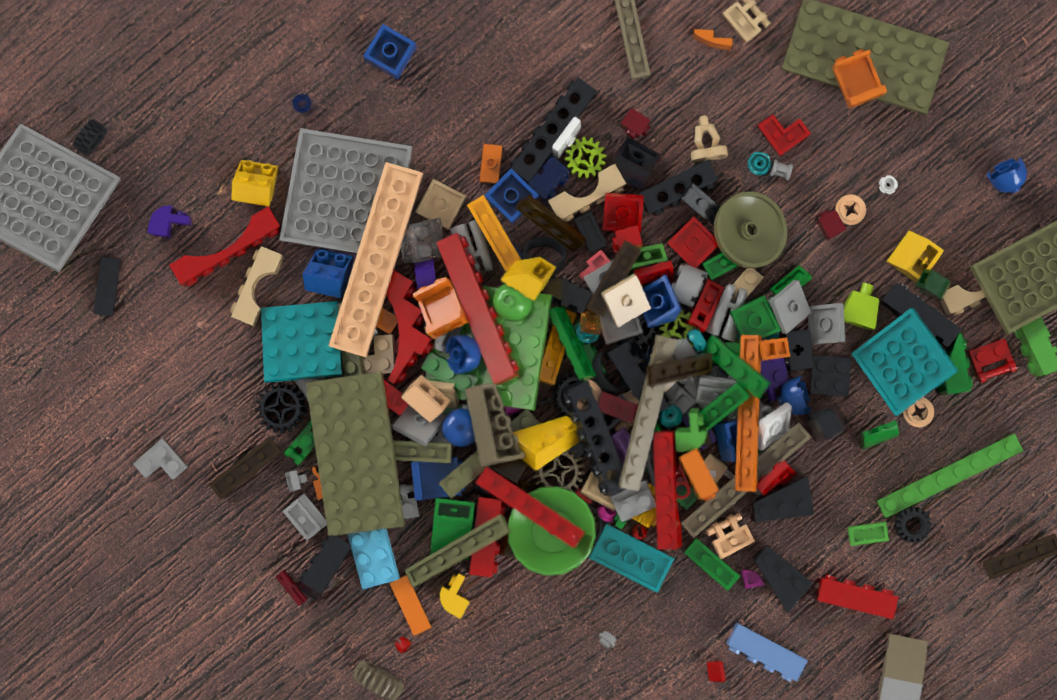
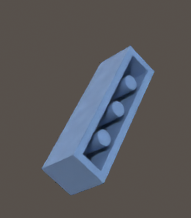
(767, 652)

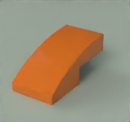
(706, 38)
(774, 349)

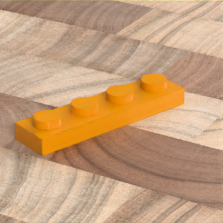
(494, 232)
(553, 354)

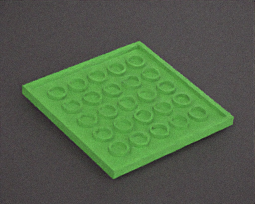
(527, 343)

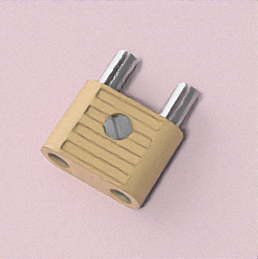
(717, 468)

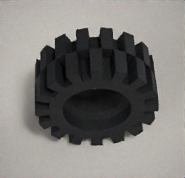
(90, 137)
(924, 525)

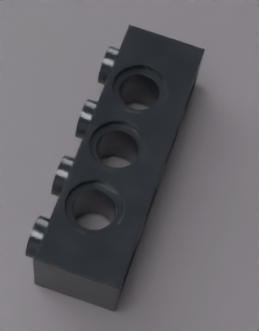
(703, 171)

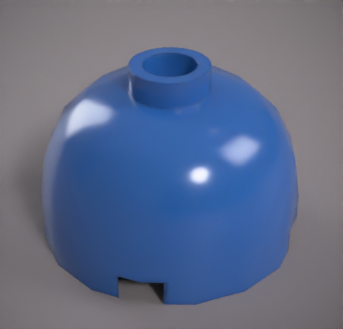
(1008, 176)
(463, 354)
(796, 395)
(458, 428)

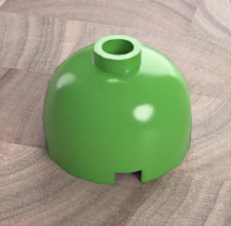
(511, 303)

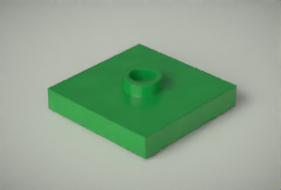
(755, 318)

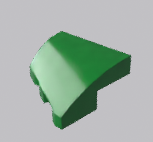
(879, 434)

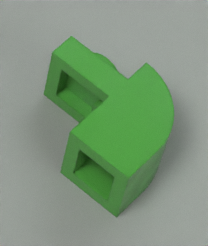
(691, 437)

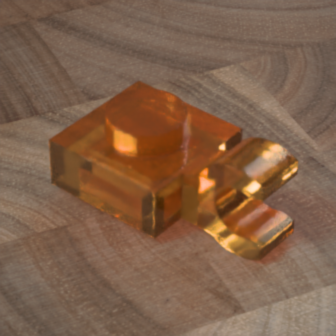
(590, 322)

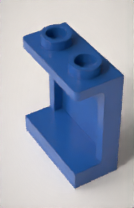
(428, 475)

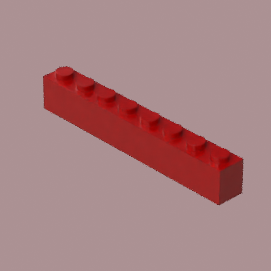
(478, 308)

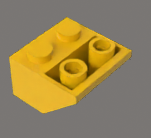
(254, 183)
(914, 255)
(529, 276)

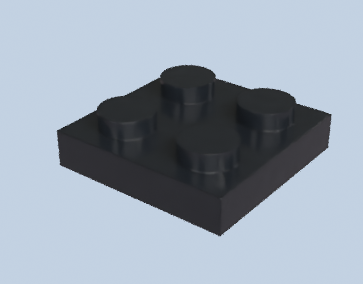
(830, 376)

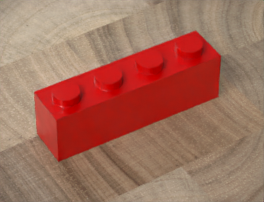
(483, 560)
(857, 598)

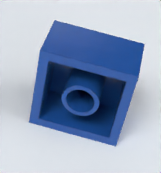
(390, 51)
(507, 193)

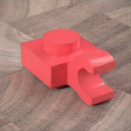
(594, 263)

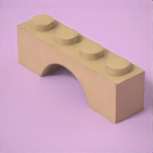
(566, 206)
(266, 263)
(958, 298)

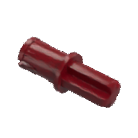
(291, 588)

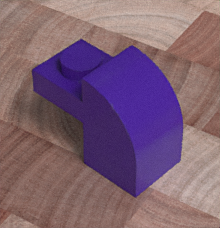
(163, 218)
(425, 273)

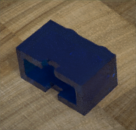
(553, 176)

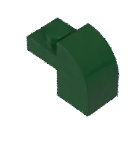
(932, 284)

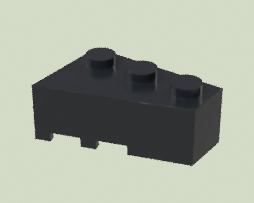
(786, 502)

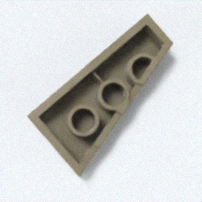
(491, 426)

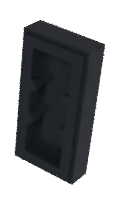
(589, 228)

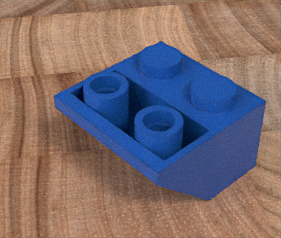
(328, 273)

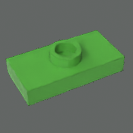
(868, 533)

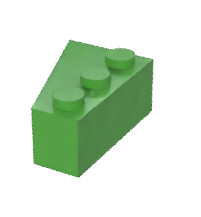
(1037, 348)

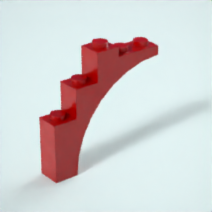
(409, 317)

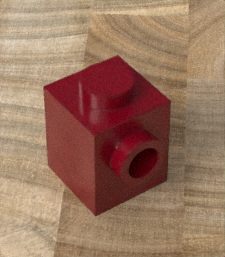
(635, 124)
(830, 224)

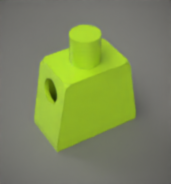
(862, 308)

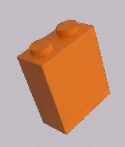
(698, 475)

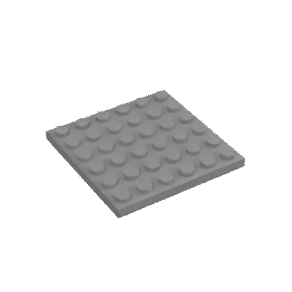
(335, 188)
(48, 197)

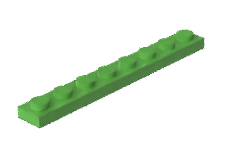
(949, 475)

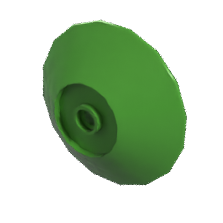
(546, 552)

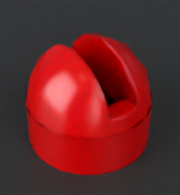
(635, 531)
(403, 645)

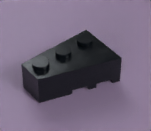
(324, 566)
(782, 578)

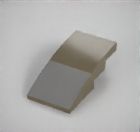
(903, 668)

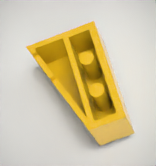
(547, 441)

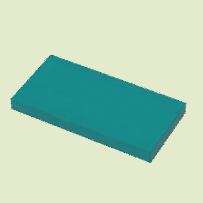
(631, 558)

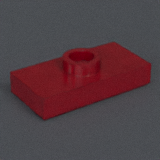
(617, 407)

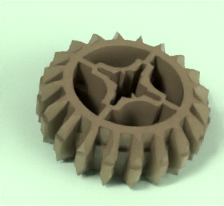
(575, 466)
(378, 680)

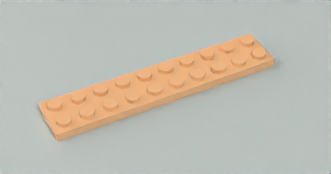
(376, 259)

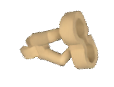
(713, 153)

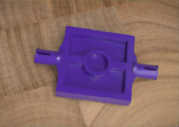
(776, 373)

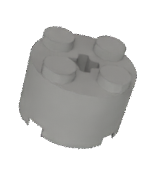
(688, 284)

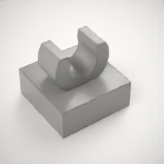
(294, 480)

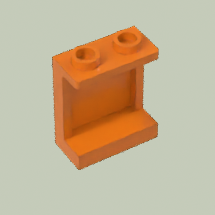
(858, 78)
(440, 307)

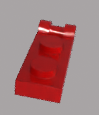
(705, 305)

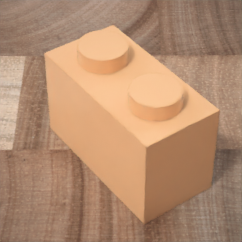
(425, 398)

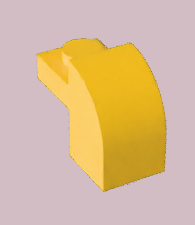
(451, 600)

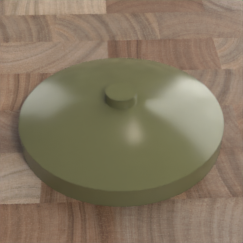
(750, 230)

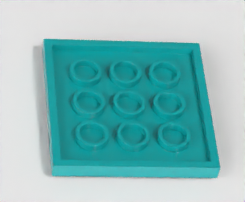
(298, 342)
(904, 362)

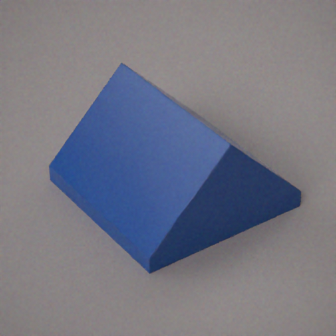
(662, 302)

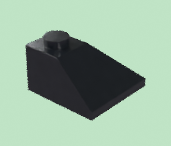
(636, 162)

